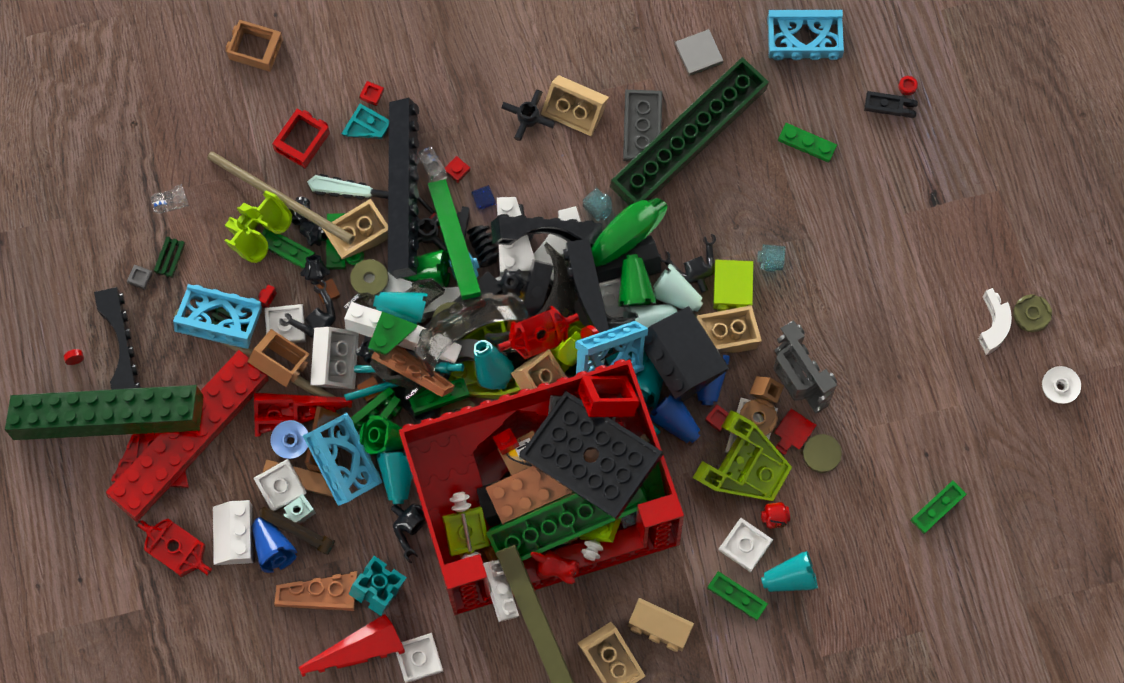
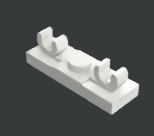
(500, 591)

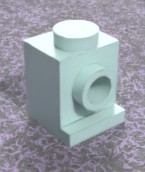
(305, 512)

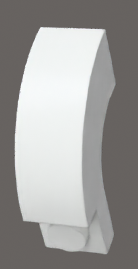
(1001, 322)

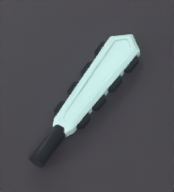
(334, 186)

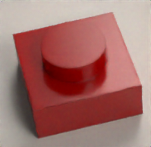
(371, 93)
(457, 169)
(267, 296)
(717, 417)
(506, 441)

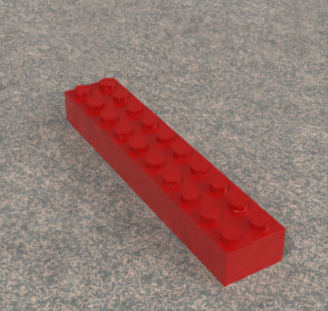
(175, 451)

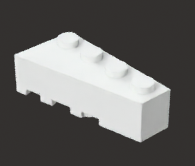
(519, 254)

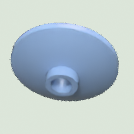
(282, 433)

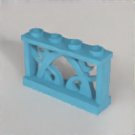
(785, 18)
(214, 299)
(625, 335)
(361, 460)

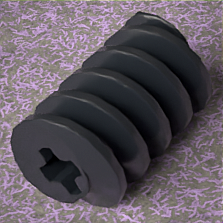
(483, 245)

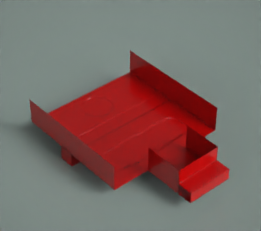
(793, 431)

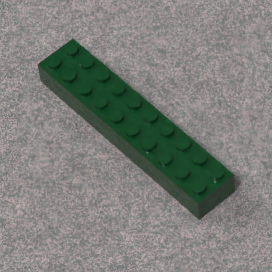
(690, 133)
(104, 412)

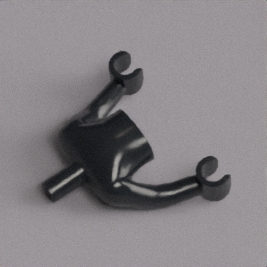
(696, 269)
(317, 317)
(408, 521)

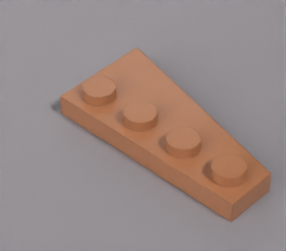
(412, 368)
(319, 593)

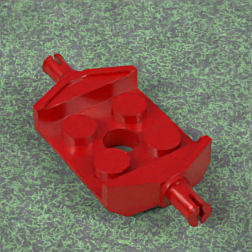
(524, 333)
(187, 556)

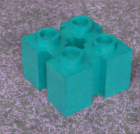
(377, 585)

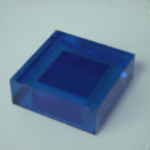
(483, 197)

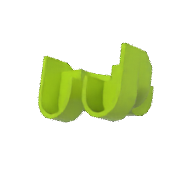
(247, 241)
(566, 352)

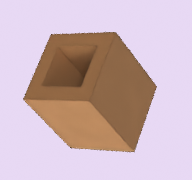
(766, 389)

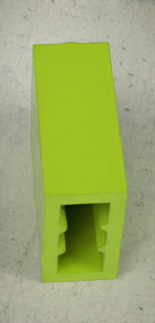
(732, 284)

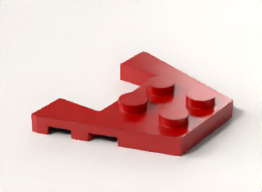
(134, 449)

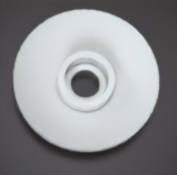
(1067, 378)

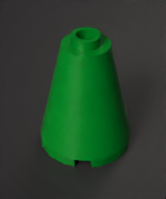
(433, 266)
(635, 283)
(380, 436)

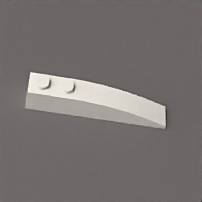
(365, 319)

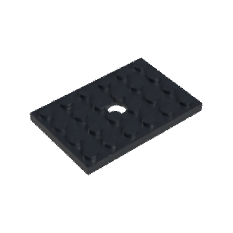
(610, 480)

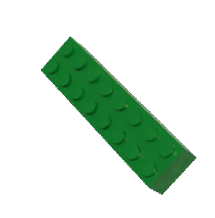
(555, 524)

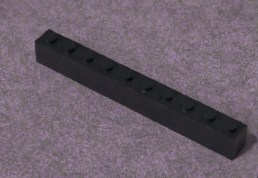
(403, 188)

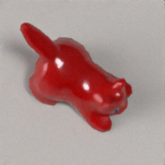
(553, 565)

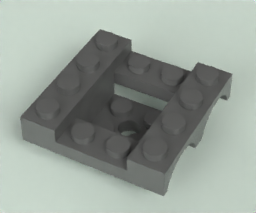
(816, 387)

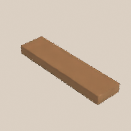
(312, 481)

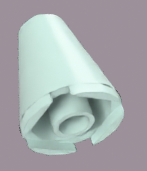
(675, 290)
(649, 314)

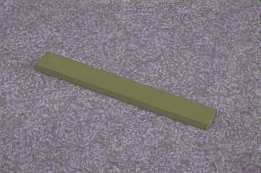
(534, 615)

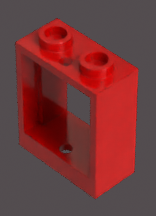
(292, 154)
(608, 407)

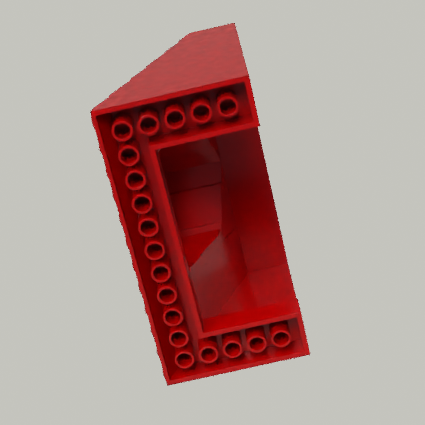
(461, 455)

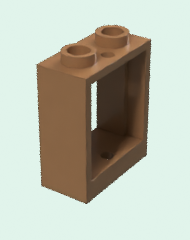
(271, 52)
(285, 349)

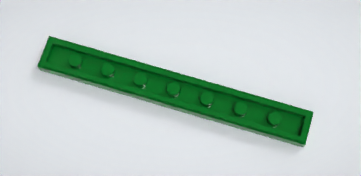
(454, 240)

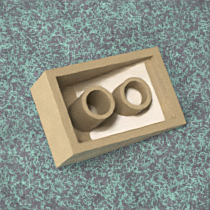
(363, 223)
(732, 329)
(611, 656)

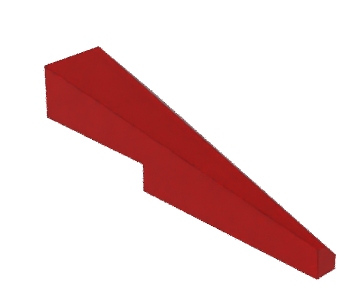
(277, 408)
(368, 642)

